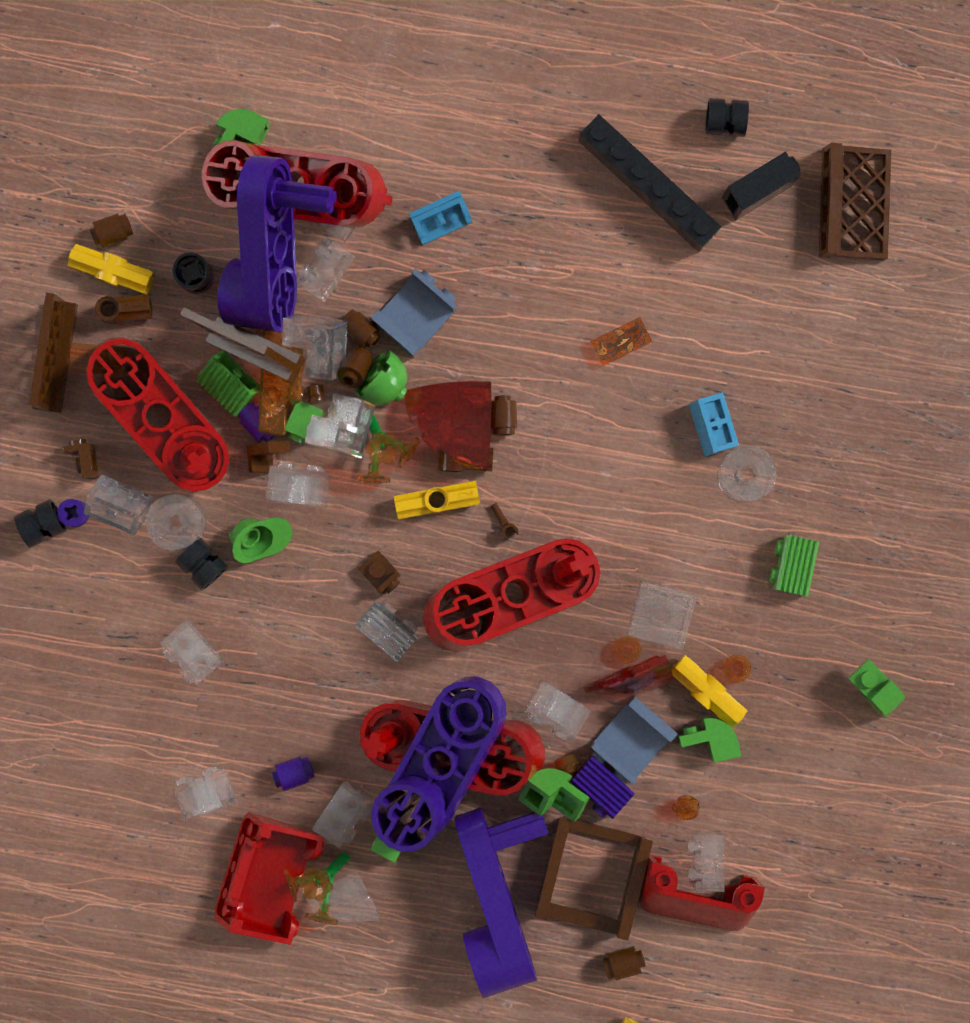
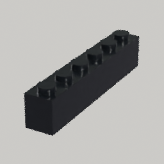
(649, 183)

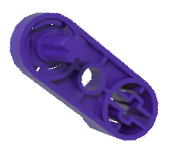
(263, 282)
(463, 731)
(498, 949)

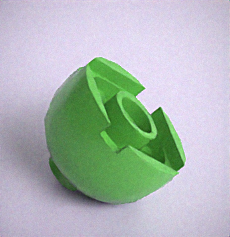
(384, 381)

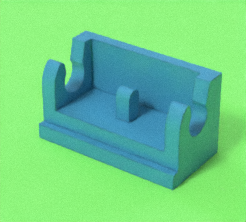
(440, 217)
(713, 424)

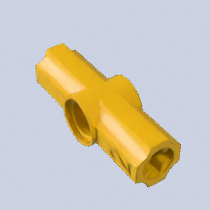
(111, 269)
(418, 504)
(708, 691)

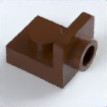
(261, 455)
(87, 459)
(380, 573)

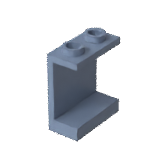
(416, 312)
(631, 740)

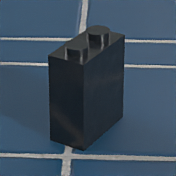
(761, 185)

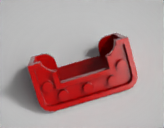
(254, 888)
(732, 913)

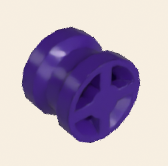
(76, 516)

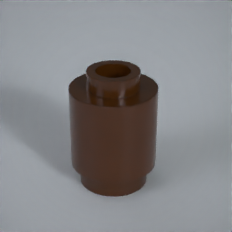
(111, 230)
(361, 329)
(355, 367)
(503, 416)
(624, 963)

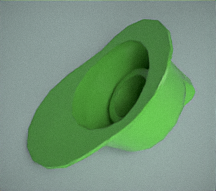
(259, 539)

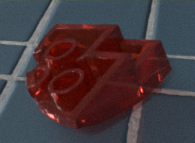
(454, 419)
(635, 678)

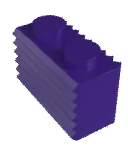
(602, 787)

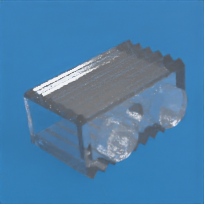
(387, 629)

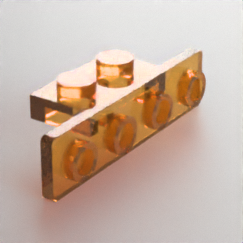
(277, 394)

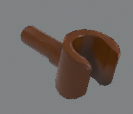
(315, 393)
(503, 521)

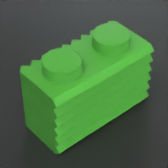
(228, 383)
(794, 565)

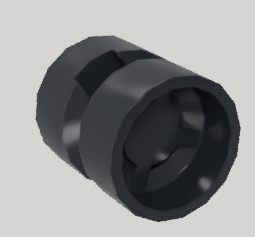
(727, 117)
(193, 273)
(37, 524)
(201, 564)

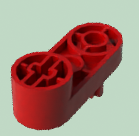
(355, 192)
(195, 438)
(548, 584)
(397, 730)

